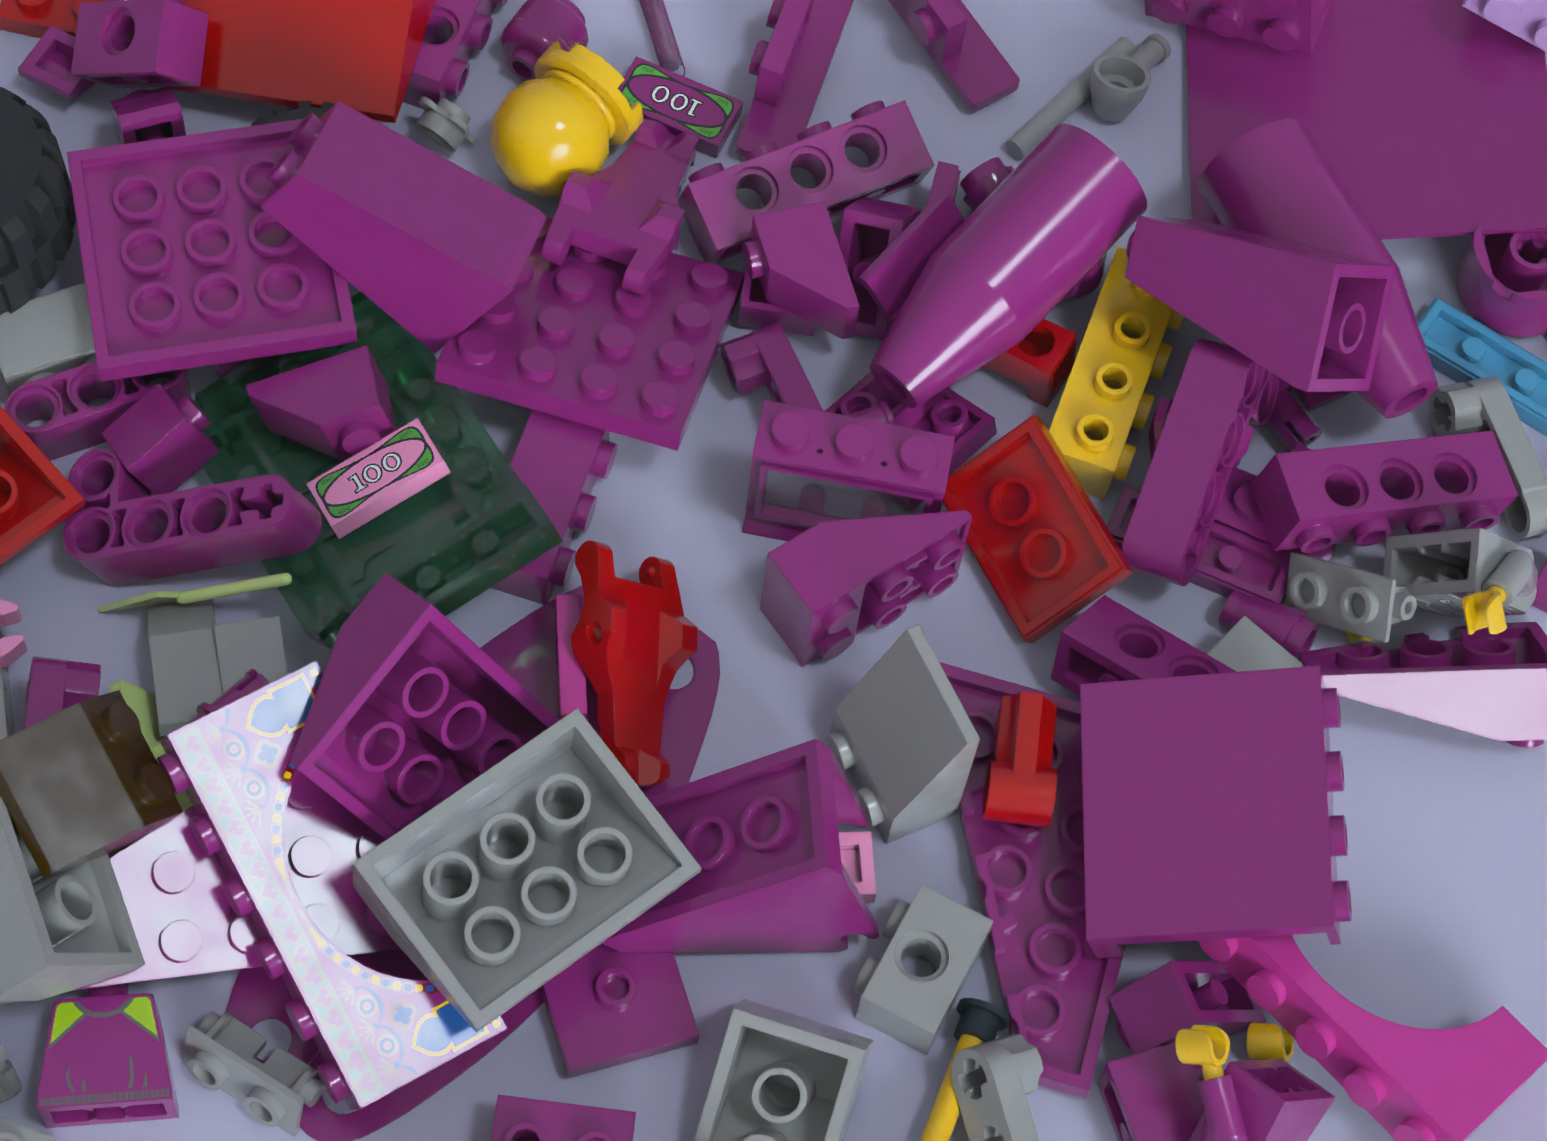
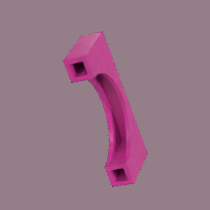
(1404, 1076)

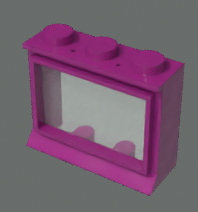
(839, 468)

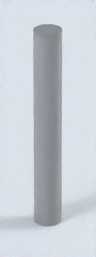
(1060, 107)

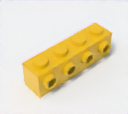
(1110, 378)

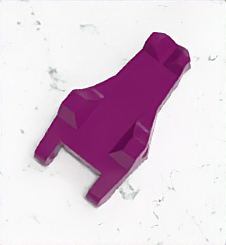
(627, 208)

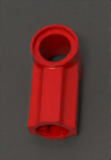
(1020, 778)

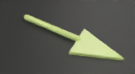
(200, 594)

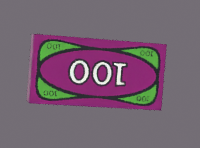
(682, 104)

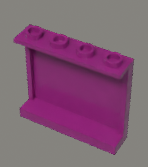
(1211, 808)

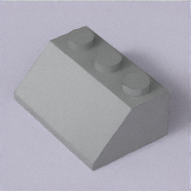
(61, 926)

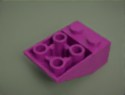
(857, 576)

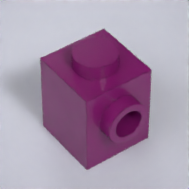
(162, 439)

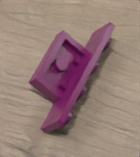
(959, 49)
(791, 69)

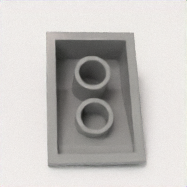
(905, 739)
(782, 1079)

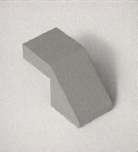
(183, 661)

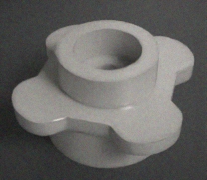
(445, 123)

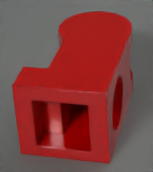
(1039, 361)

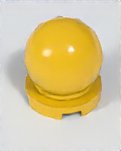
(561, 121)

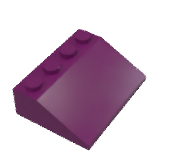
(409, 712)

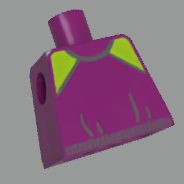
(106, 1061)

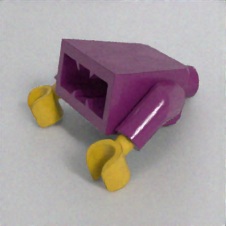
(1256, 1096)

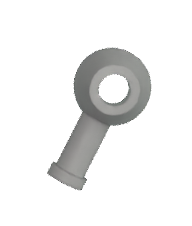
(1122, 81)

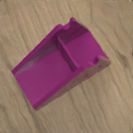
(765, 861)

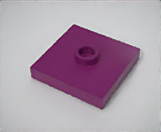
(618, 1009)

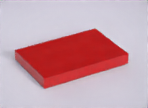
(1035, 530)

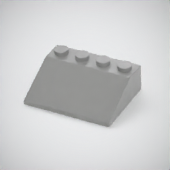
(523, 871)

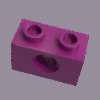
(140, 43)

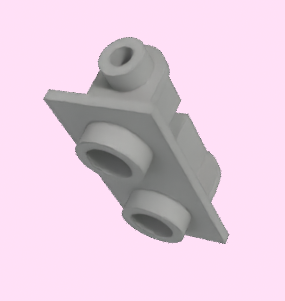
(1347, 597)
(223, 1058)

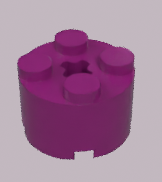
(1505, 281)

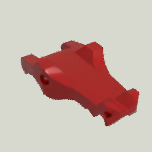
(630, 649)

